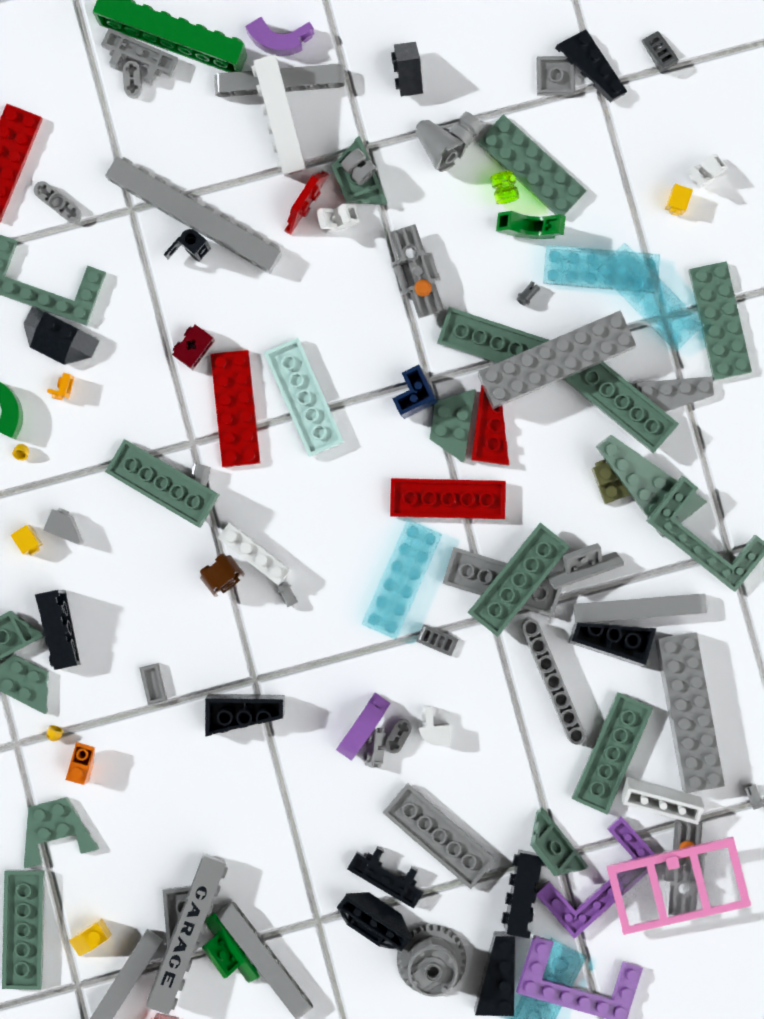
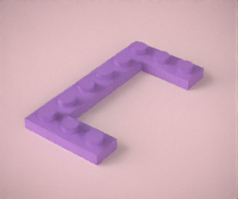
(578, 919)
(534, 986)

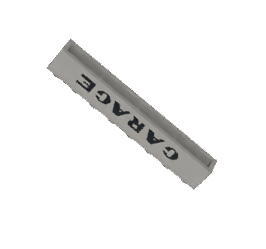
(186, 933)

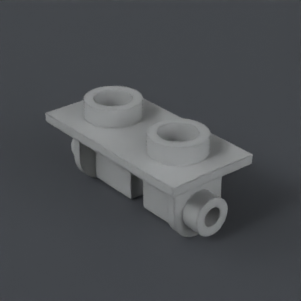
(373, 756)

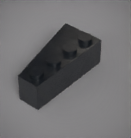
(522, 893)

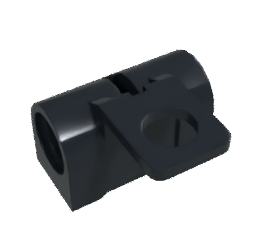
(196, 250)

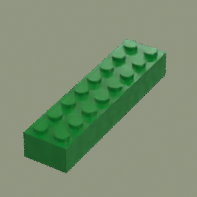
(172, 34)

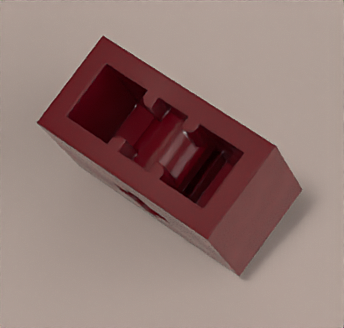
(192, 357)

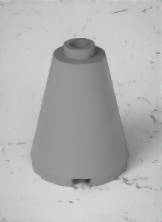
(439, 145)

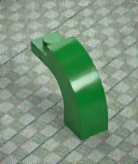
(530, 227)
(11, 412)

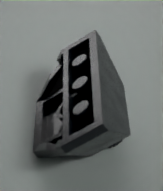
(57, 338)
(375, 920)

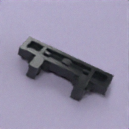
(372, 871)

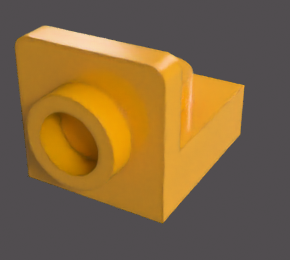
(65, 386)

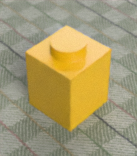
(678, 200)
(27, 540)

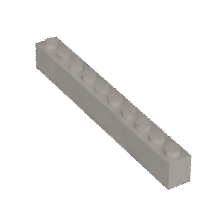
(192, 214)

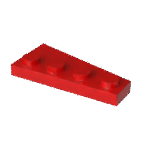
(490, 434)

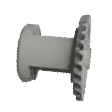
(432, 960)

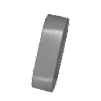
(127, 79)
(394, 733)

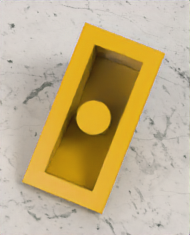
(90, 937)

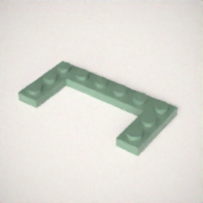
(77, 310)
(664, 521)

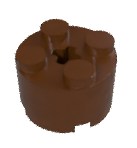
(221, 575)

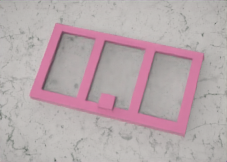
(678, 885)

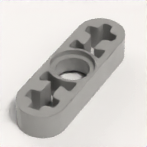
(56, 194)

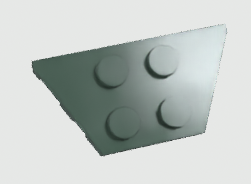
(368, 192)
(452, 423)
(16, 633)
(25, 682)
(554, 847)

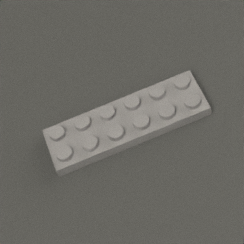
(476, 572)
(439, 835)

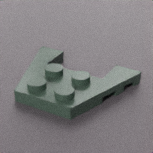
(51, 822)

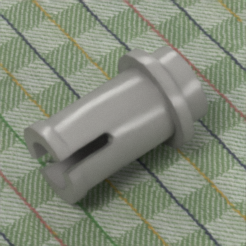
(287, 594)
(754, 797)

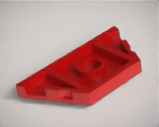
(308, 194)

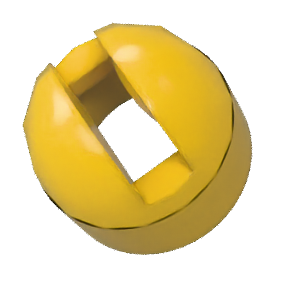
(20, 452)
(54, 733)

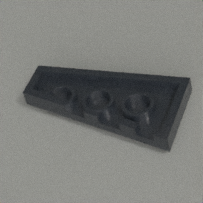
(593, 65)

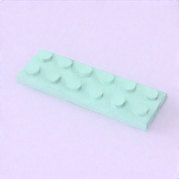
(303, 397)

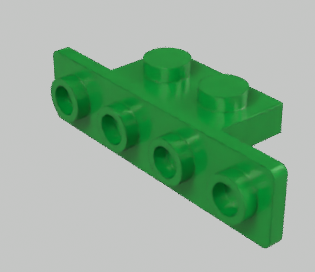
(226, 953)

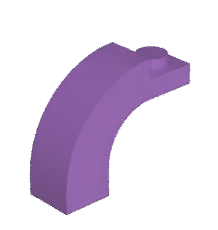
(277, 43)
(363, 726)

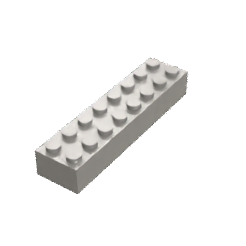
(556, 359)
(689, 712)

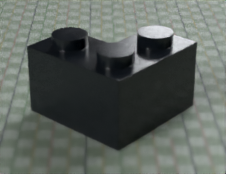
(408, 67)

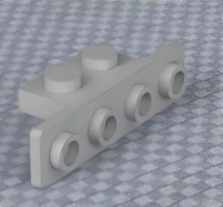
(583, 565)

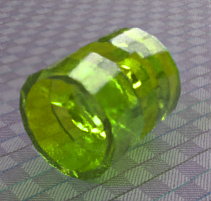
(509, 192)

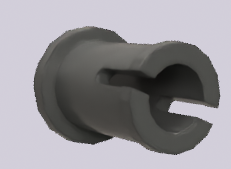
(525, 297)

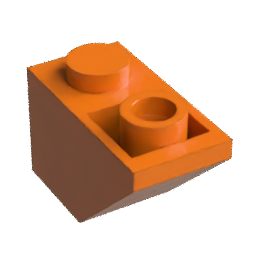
(81, 764)

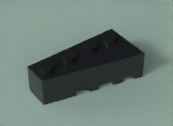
(58, 629)
(616, 641)
(237, 711)
(498, 979)

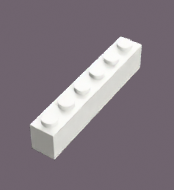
(279, 115)

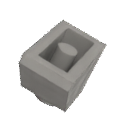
(63, 526)

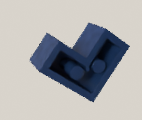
(418, 396)

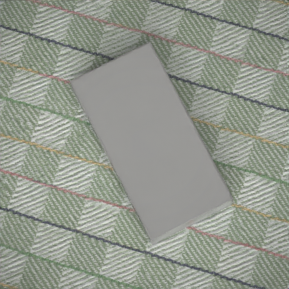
(153, 684)

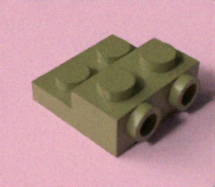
(608, 483)

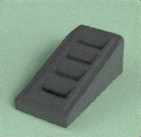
(662, 66)
(420, 639)

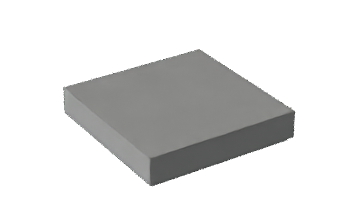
(555, 76)

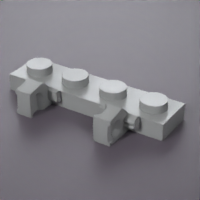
(125, 47)

